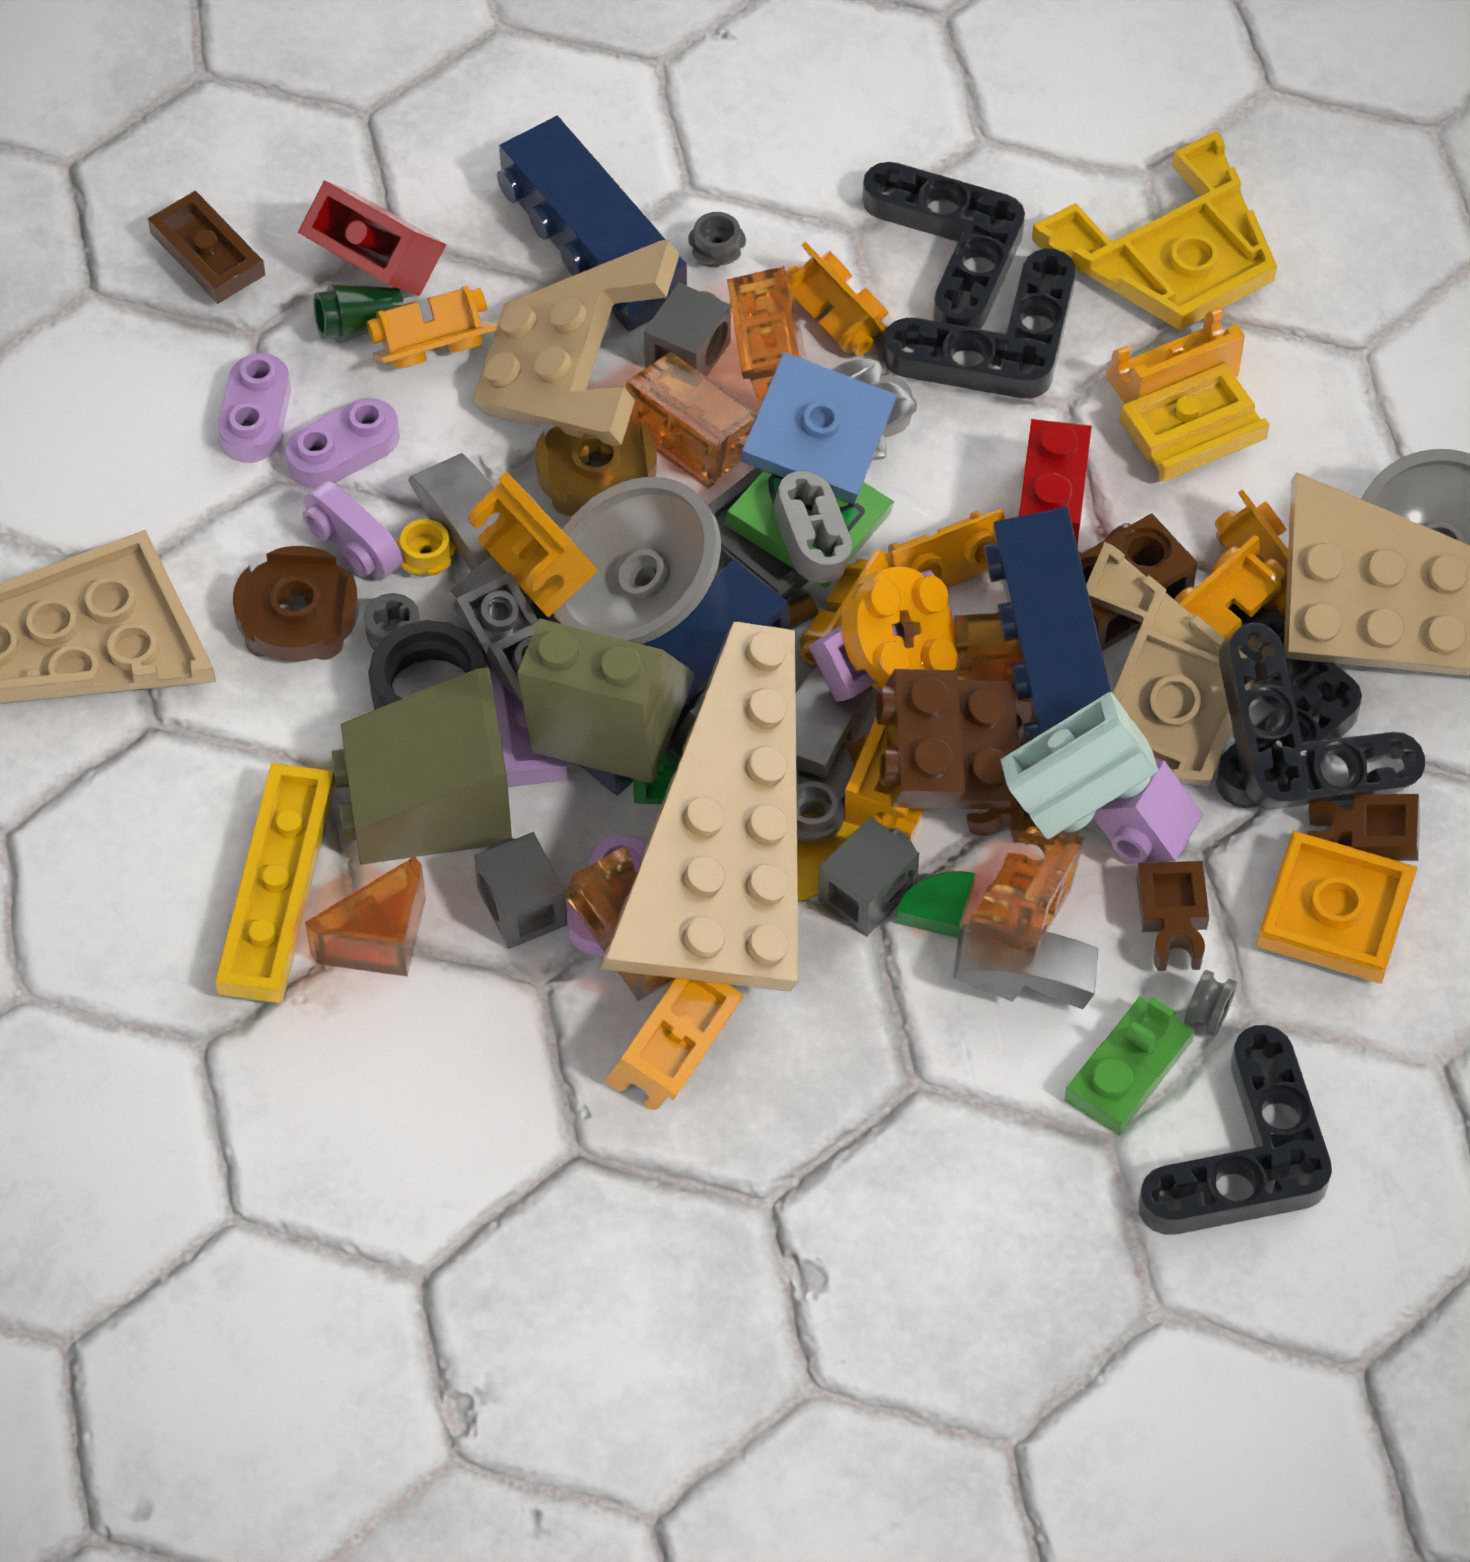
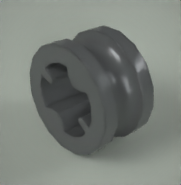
(385, 608)
(1210, 1002)

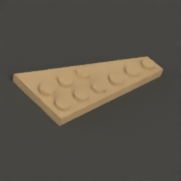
(1373, 586)
(722, 855)

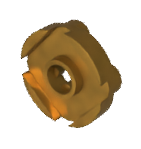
(572, 483)

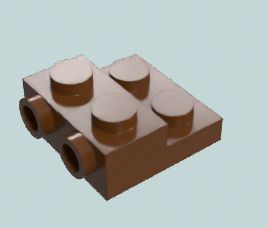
(946, 740)

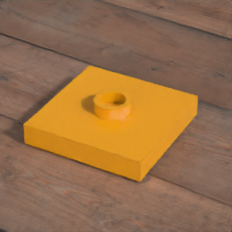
(1336, 907)

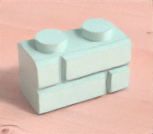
(1080, 767)

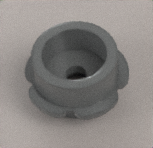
(717, 239)

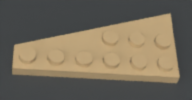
(97, 627)

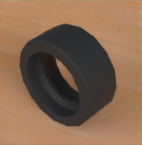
(419, 643)

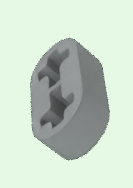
(824, 524)

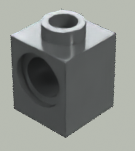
(692, 327)
(868, 875)
(520, 889)

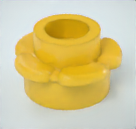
(422, 536)

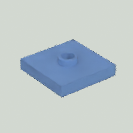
(819, 425)

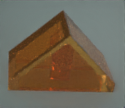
(374, 925)

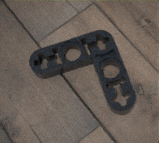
(974, 236)
(1015, 347)
(1309, 687)
(1297, 759)
(1274, 1150)

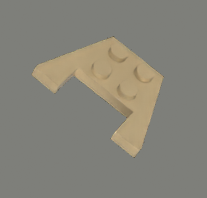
(551, 342)
(1171, 674)

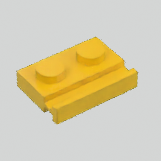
(1193, 422)

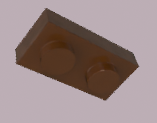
(206, 246)

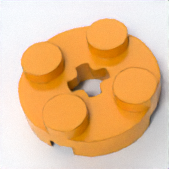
(894, 597)

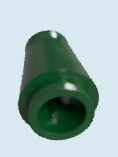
(345, 309)

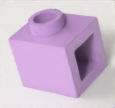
(1152, 823)

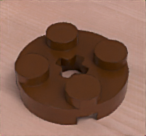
(301, 634)

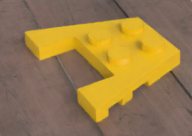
(1183, 260)

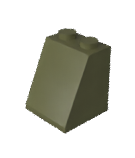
(601, 699)
(425, 773)

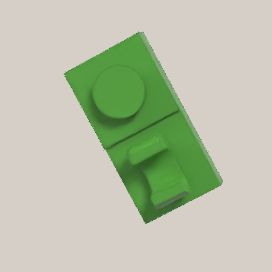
(1129, 1064)

